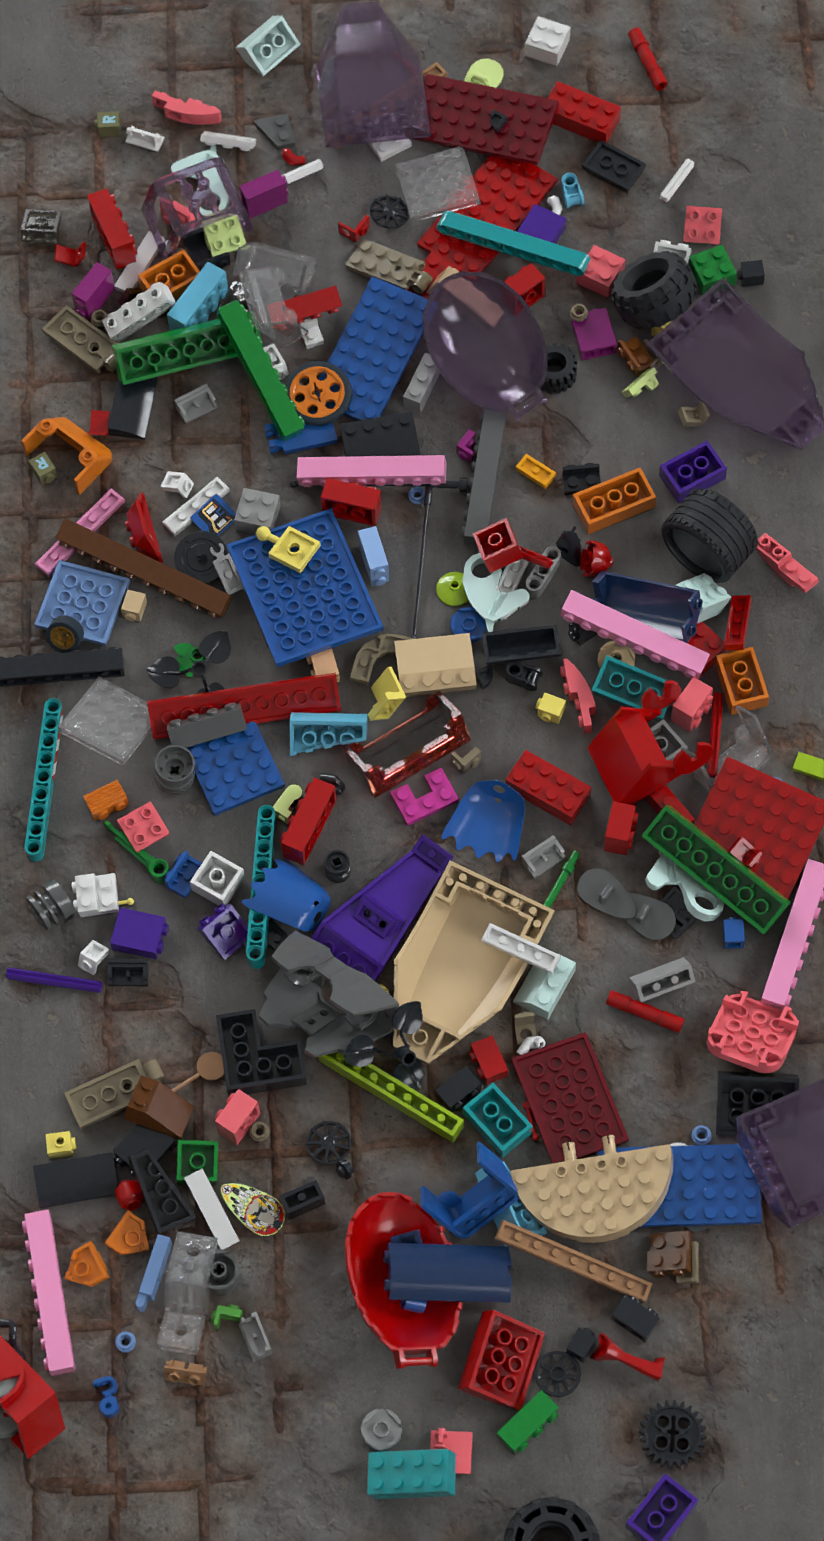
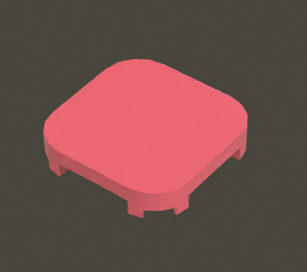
(752, 1033)

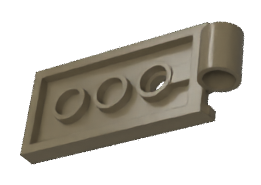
(382, 262)
(79, 337)
(106, 1094)

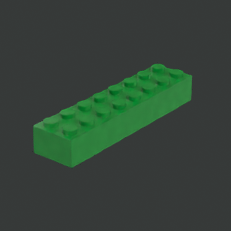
(173, 351)
(716, 869)

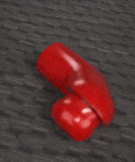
(291, 158)

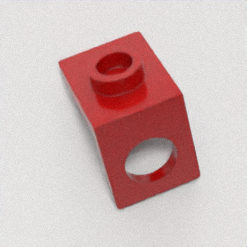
(355, 234)
(70, 256)
(99, 423)

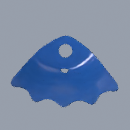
(488, 824)
(289, 897)

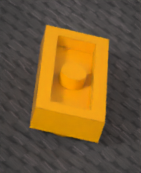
(535, 471)

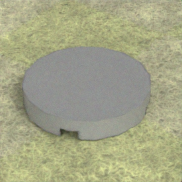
(381, 1429)

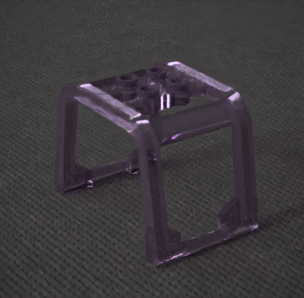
(158, 189)

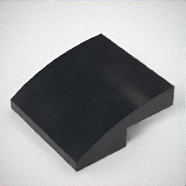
(684, 919)

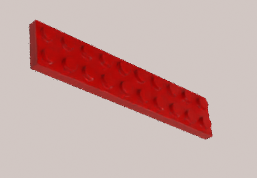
(258, 702)

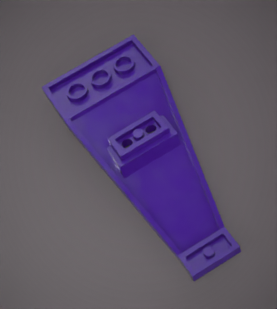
(391, 898)

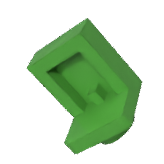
(230, 1312)

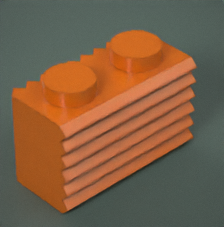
(106, 800)

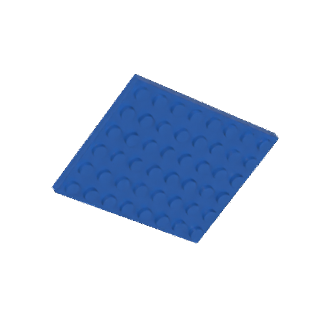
(310, 608)

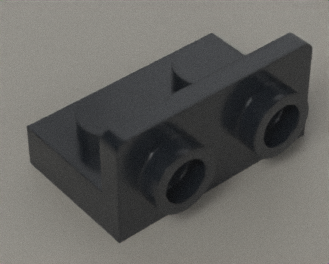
(580, 477)

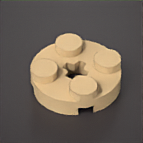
(612, 649)

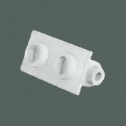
(144, 139)

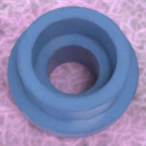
(417, 490)
(704, 1130)
(122, 1336)

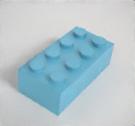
(199, 298)

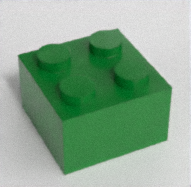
(711, 267)
(195, 1156)

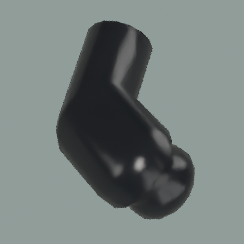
(334, 780)

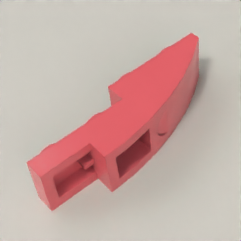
(190, 112)
(784, 565)
(580, 692)

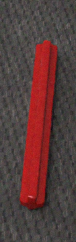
(715, 731)

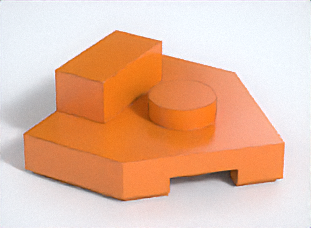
(128, 1236)
(87, 1266)

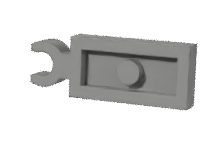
(226, 571)

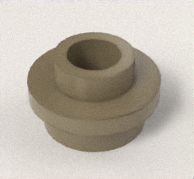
(578, 308)
(97, 315)
(259, 1126)

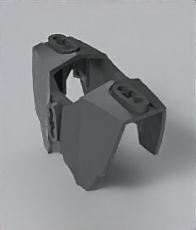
(297, 999)

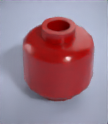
(129, 1195)

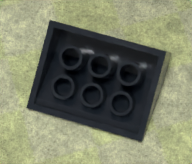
(381, 436)
(747, 1091)

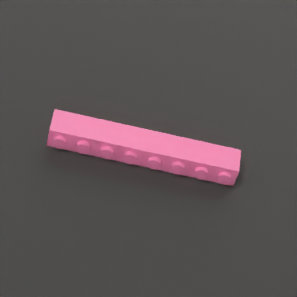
(373, 470)
(634, 634)
(794, 938)
(49, 1293)

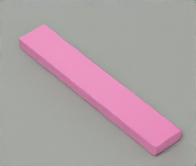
(92, 520)

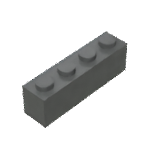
(207, 726)

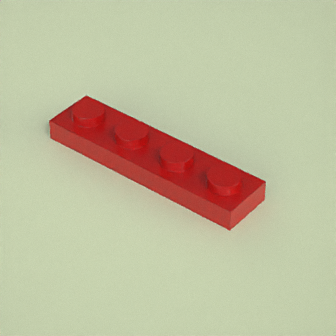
(737, 622)

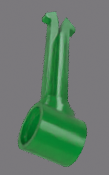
(149, 862)

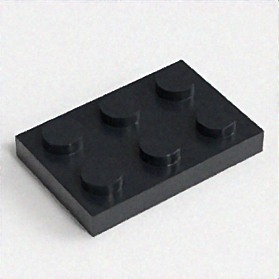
(614, 166)

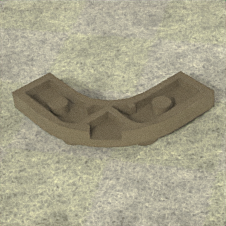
(370, 653)

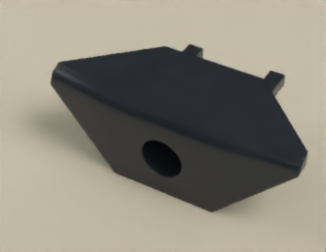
(570, 547)

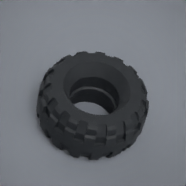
(654, 290)
(551, 1513)

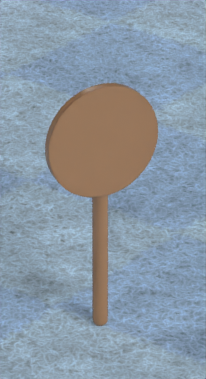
(208, 1067)

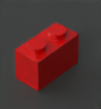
(488, 1059)

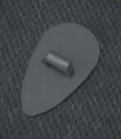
(606, 894)
(653, 917)

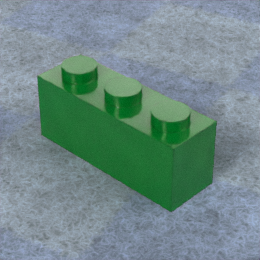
(528, 1423)

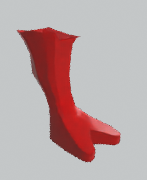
(610, 1351)

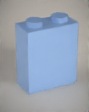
(373, 556)

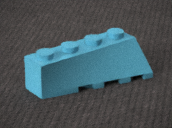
(325, 730)
(516, 1213)

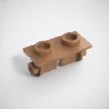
(194, 1375)

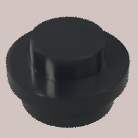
(344, 1169)

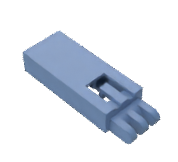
(154, 1272)

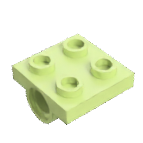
(224, 236)

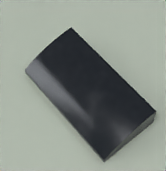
(132, 409)
(521, 644)
(76, 1179)

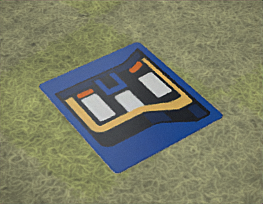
(214, 516)

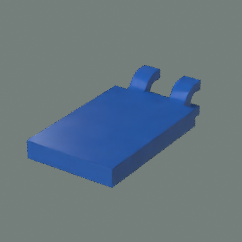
(310, 438)

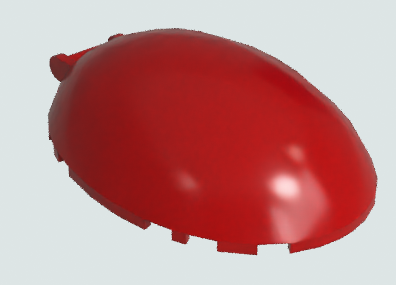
(396, 1328)

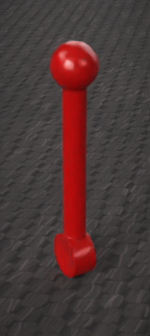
(534, 1136)

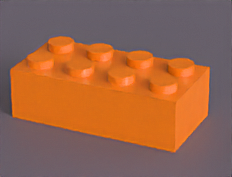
(614, 500)

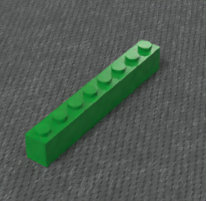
(260, 371)

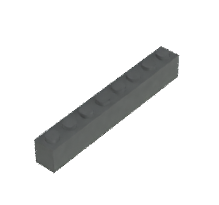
(485, 474)

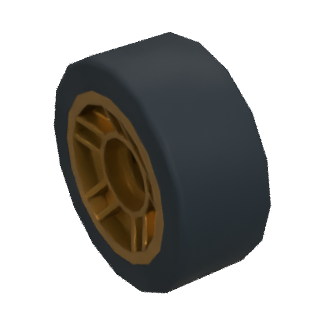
(56, 634)

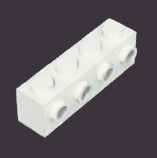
(139, 312)

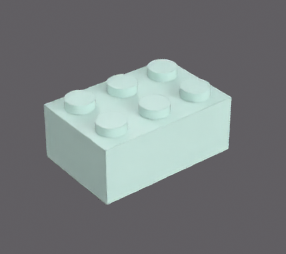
(712, 595)

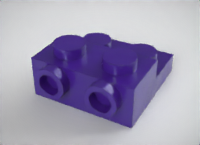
(224, 930)

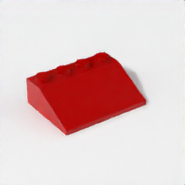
(501, 1360)

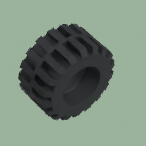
(560, 380)

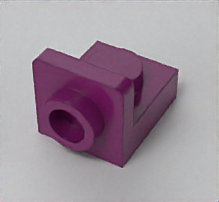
(465, 446)

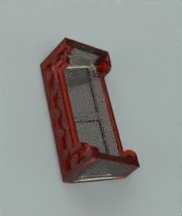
(409, 746)

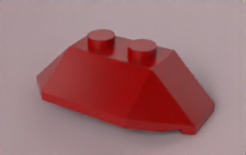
(142, 529)

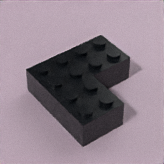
(254, 1066)

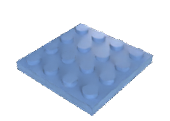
(85, 595)

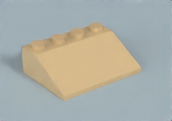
(435, 664)

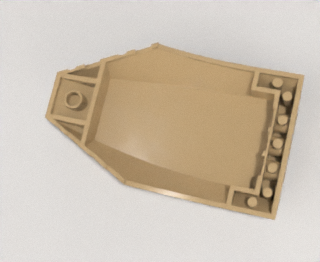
(449, 966)

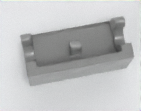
(195, 403)
(543, 857)
(255, 1337)

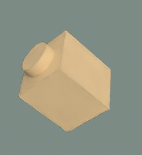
(133, 605)

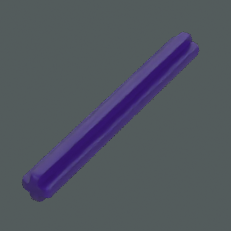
(54, 980)

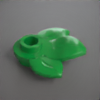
(186, 656)

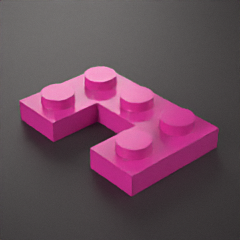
(431, 803)

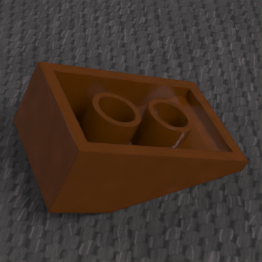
(158, 1108)

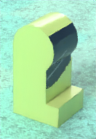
(287, 802)

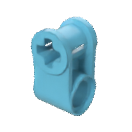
(571, 193)

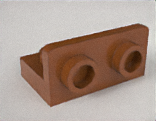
(635, 355)

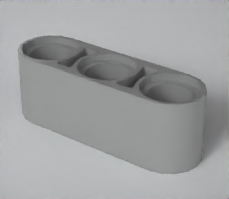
(543, 580)

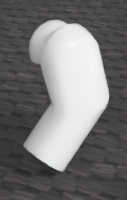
(556, 205)
(532, 1042)

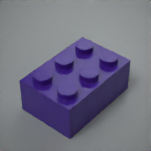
(692, 470)
(662, 1511)

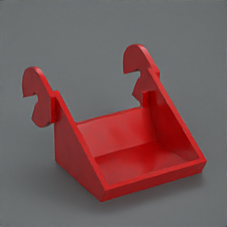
(631, 756)

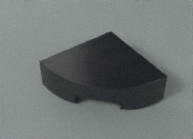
(498, 120)
(484, 676)

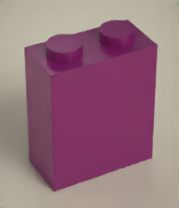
(264, 193)
(93, 291)
(594, 335)

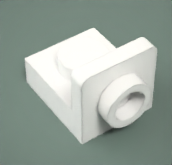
(314, 337)
(177, 483)
(92, 956)

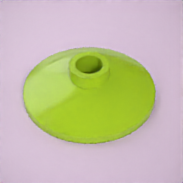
(448, 594)

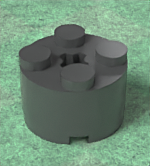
(230, 1275)

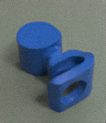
(109, 1405)

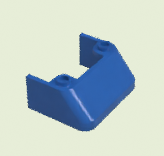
(478, 1205)

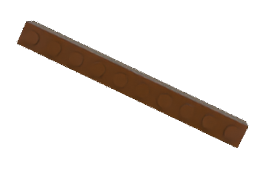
(144, 568)

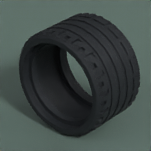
(709, 535)

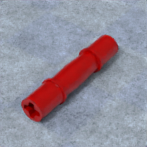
(647, 58)
(645, 1011)

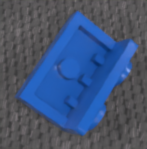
(180, 876)

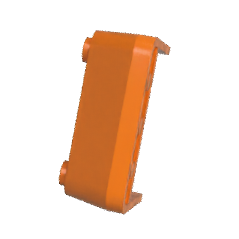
(92, 455)

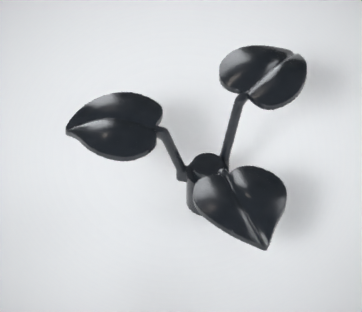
(214, 647)
(410, 1069)

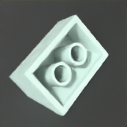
(268, 45)
(543, 990)

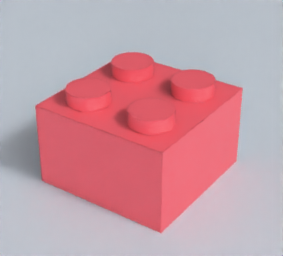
(601, 271)
(692, 704)
(237, 1116)

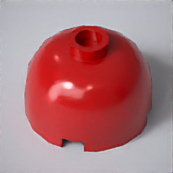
(595, 559)

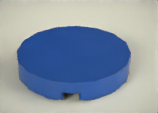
(468, 621)

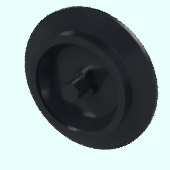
(194, 555)

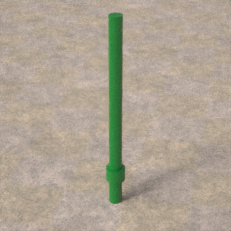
(566, 869)

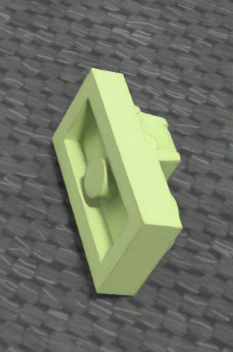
(646, 379)

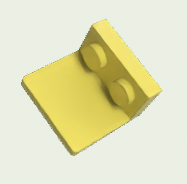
(388, 695)

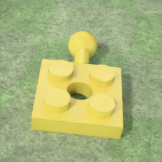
(290, 538)

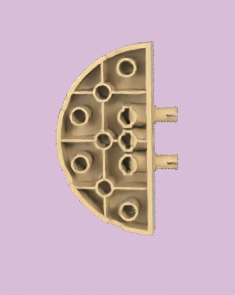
(599, 1194)

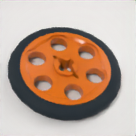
(334, 376)

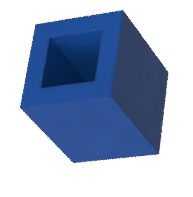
(733, 933)

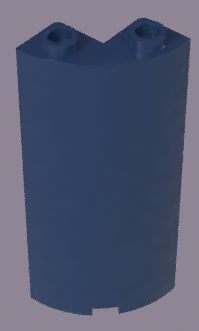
(654, 603)
(448, 1272)

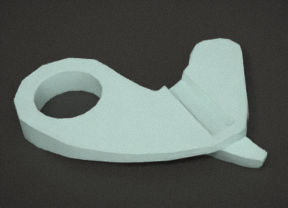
(212, 174)
(485, 598)
(669, 873)

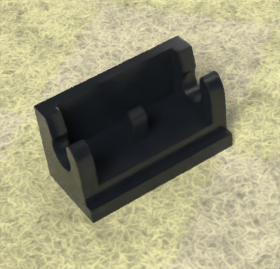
(128, 972)

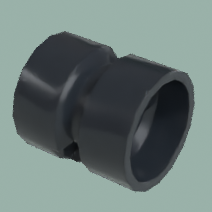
(337, 866)

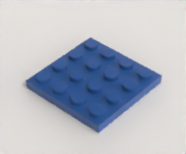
(235, 769)

